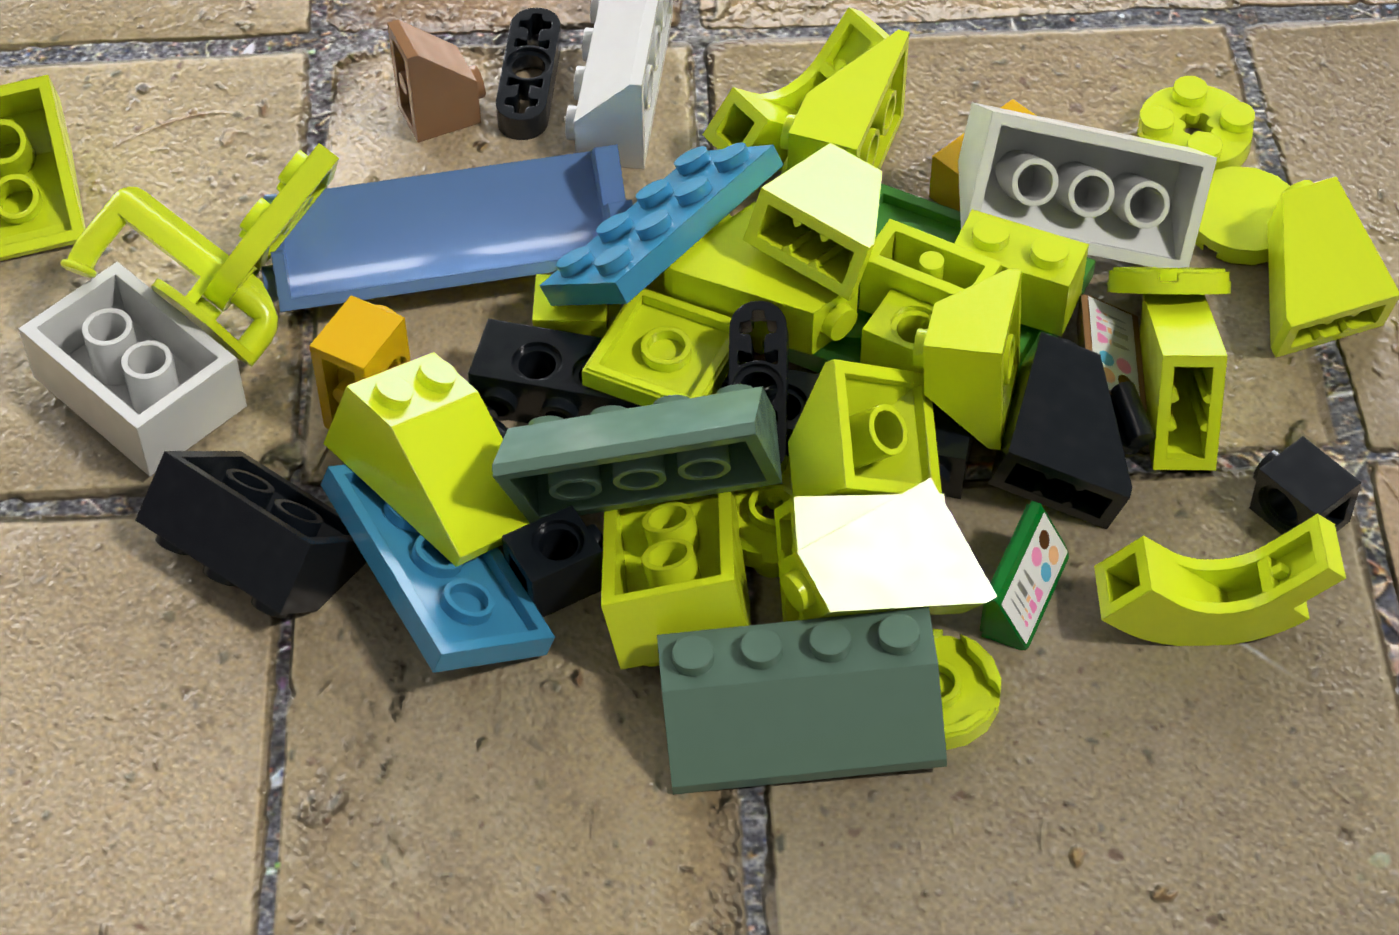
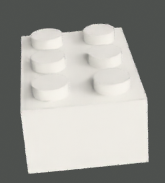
(133, 367)

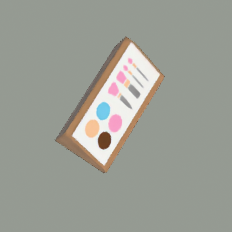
(1116, 338)

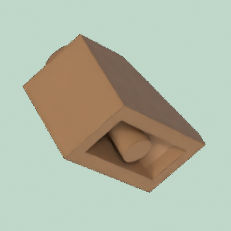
(433, 82)

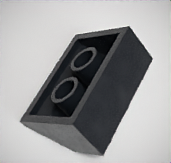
(250, 529)

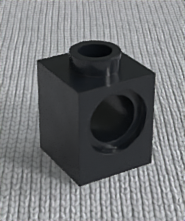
(1301, 484)
(556, 559)

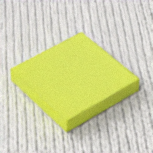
(660, 350)

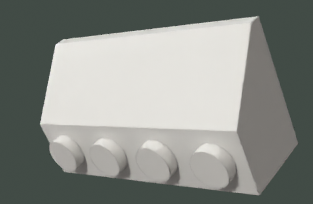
(620, 77)
(1089, 184)

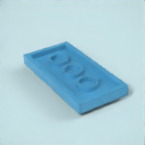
(660, 226)
(453, 613)

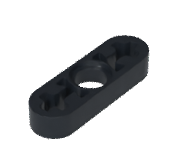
(537, 89)
(775, 349)

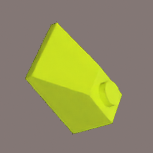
(974, 355)
(864, 433)

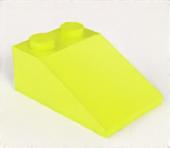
(853, 107)
(36, 171)
(428, 453)
(671, 573)

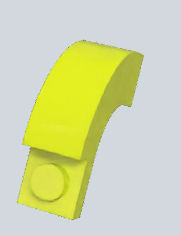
(760, 117)
(1218, 600)

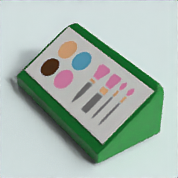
(1024, 580)

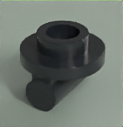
(1131, 418)

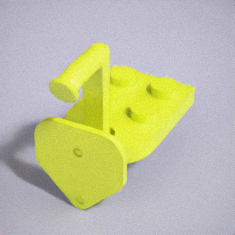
(221, 276)

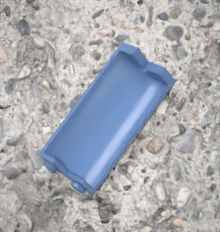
(445, 229)

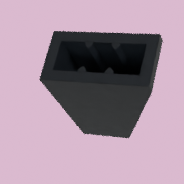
(1064, 435)

